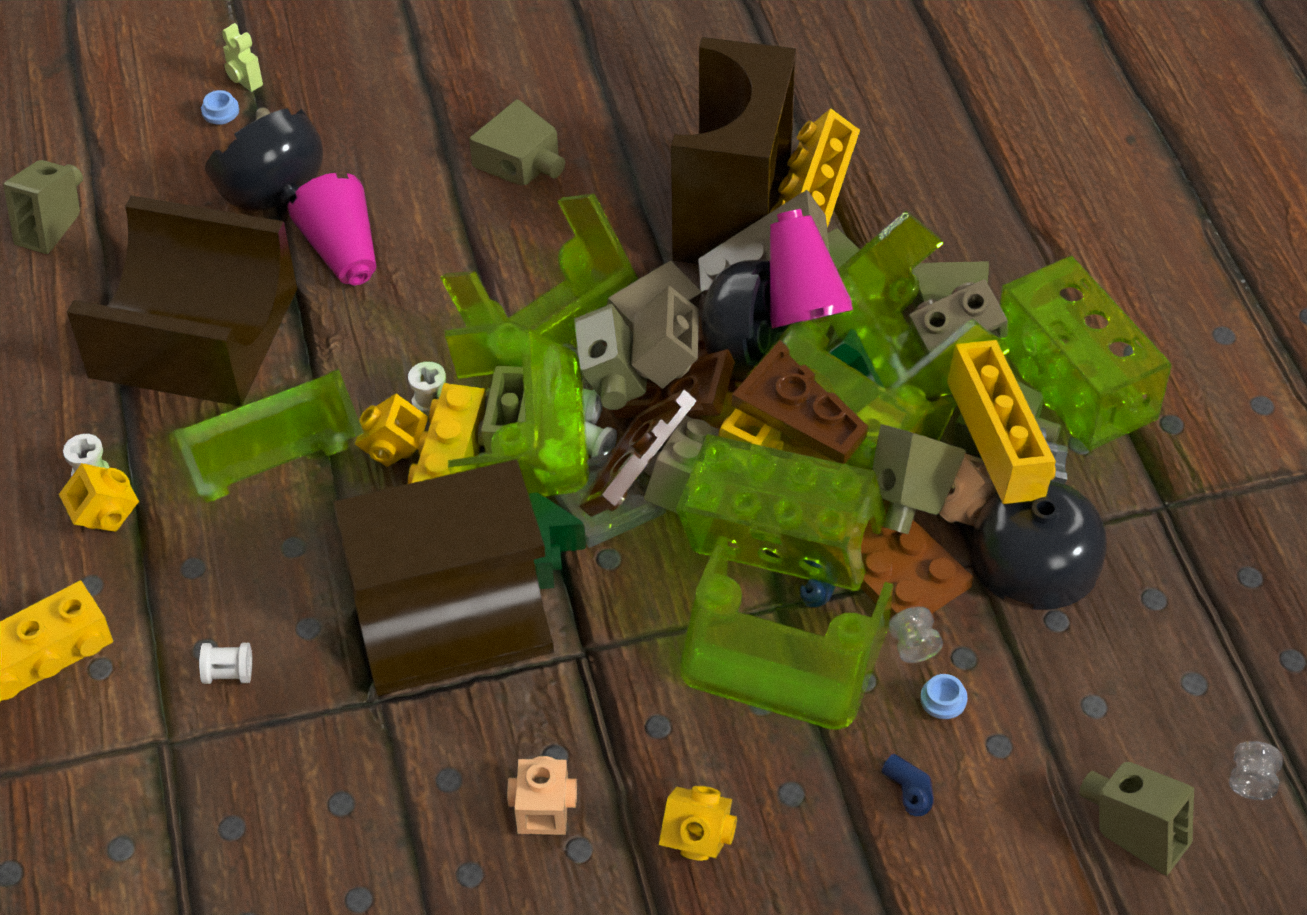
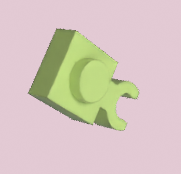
(240, 63)

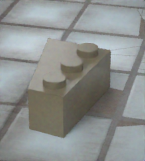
(754, 241)

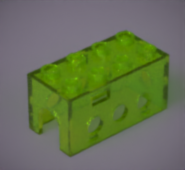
(1082, 379)
(804, 500)

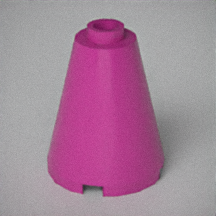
(337, 225)
(802, 273)

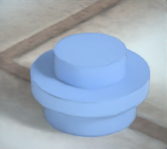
(219, 107)
(944, 696)

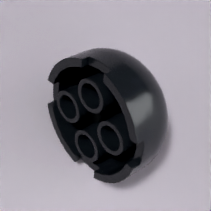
(267, 161)
(739, 315)
(1041, 548)

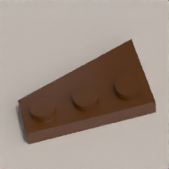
(705, 382)
(797, 406)
(634, 451)

